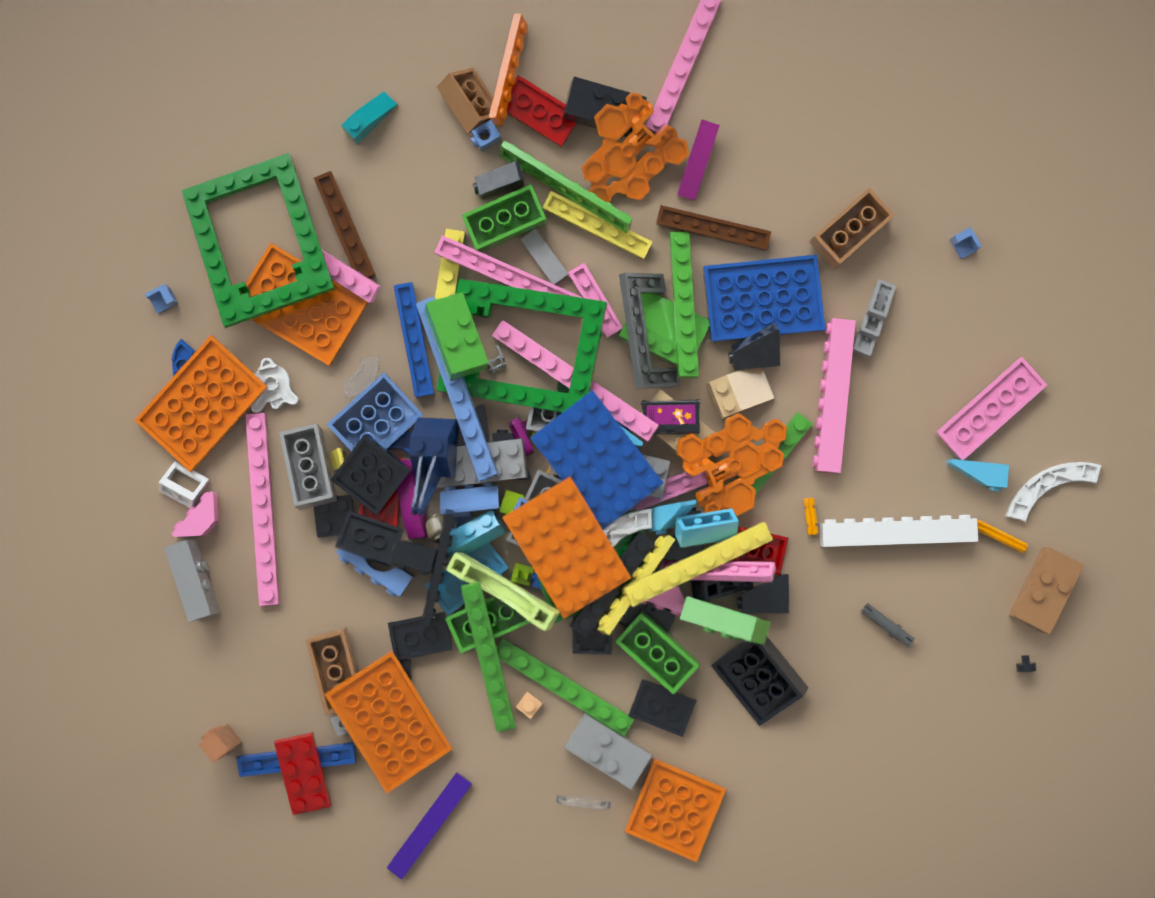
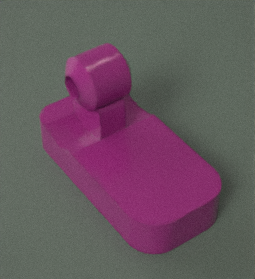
(518, 430)

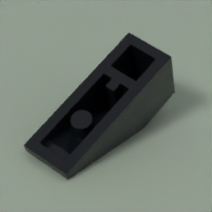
(709, 590)

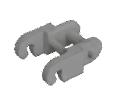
(501, 357)

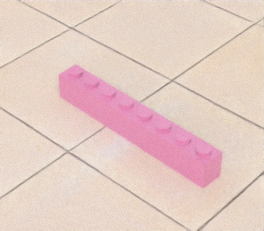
(834, 396)

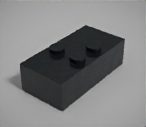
(588, 98)

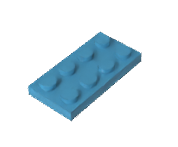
(451, 594)

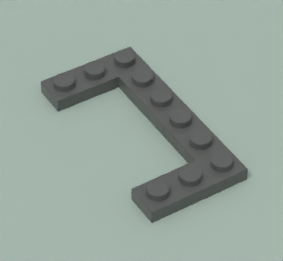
(632, 287)

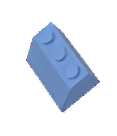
(470, 498)

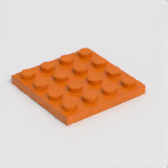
(675, 810)

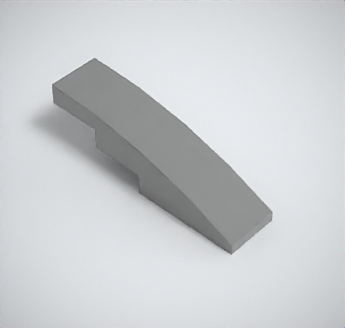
(873, 318)

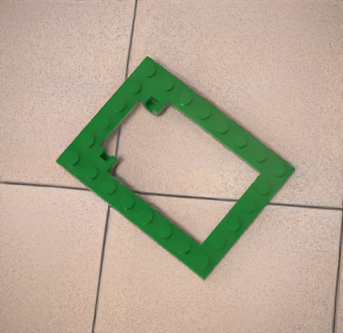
(311, 274)
(592, 312)

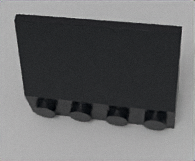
(760, 678)

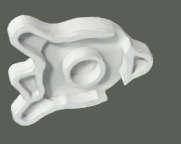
(279, 386)

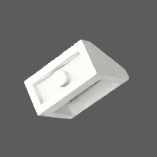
(178, 492)

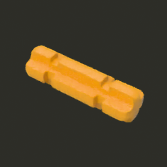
(811, 518)

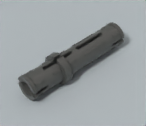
(894, 630)

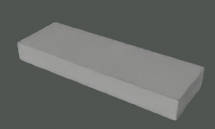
(544, 257)

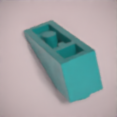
(368, 117)

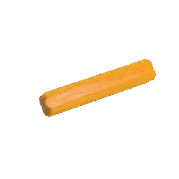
(1001, 536)

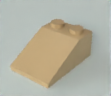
(740, 391)

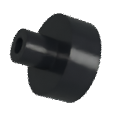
(1026, 665)

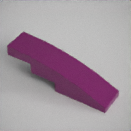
(698, 159)
(414, 524)

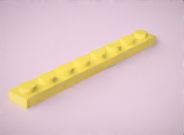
(698, 564)

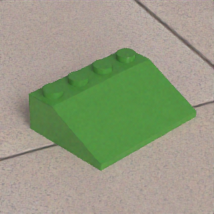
(661, 327)

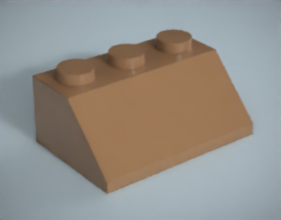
(467, 98)

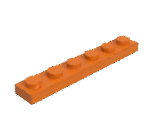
(508, 70)

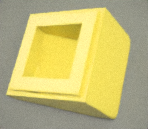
(337, 458)

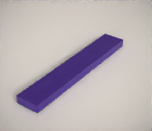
(429, 825)

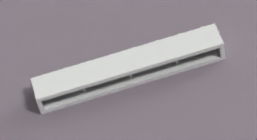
(898, 532)

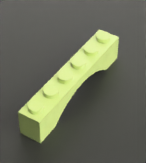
(522, 601)

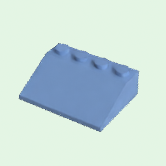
(378, 411)

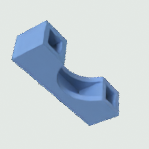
(394, 580)

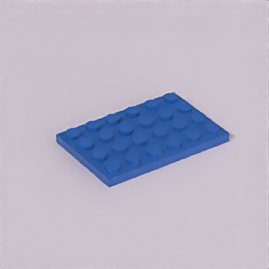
(764, 293)
(598, 457)

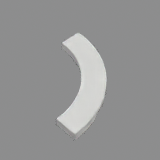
(1046, 480)
(628, 524)

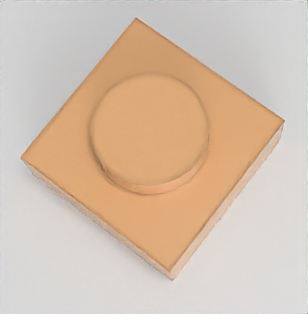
(529, 704)

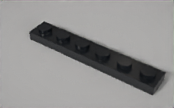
(631, 559)
(437, 575)

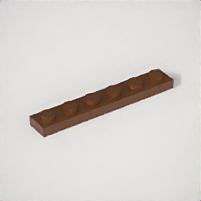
(344, 224)
(713, 228)

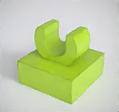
(522, 574)

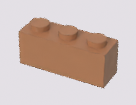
(219, 742)

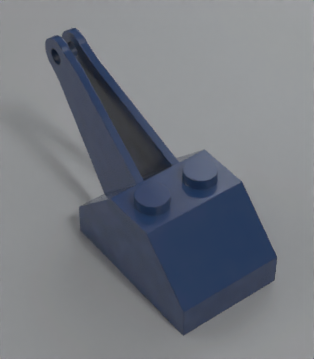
(432, 457)

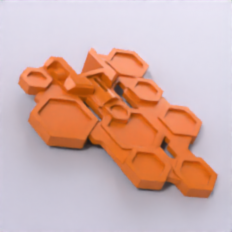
(619, 158)
(744, 460)

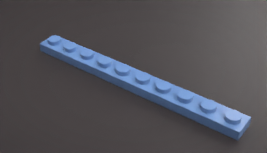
(464, 410)

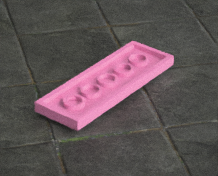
(991, 408)

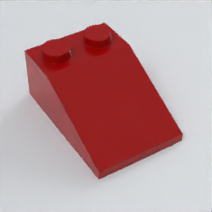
(770, 552)

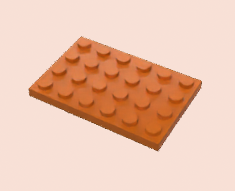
(312, 325)
(201, 403)
(566, 547)
(388, 721)

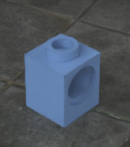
(488, 128)

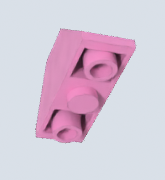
(200, 518)
(669, 599)

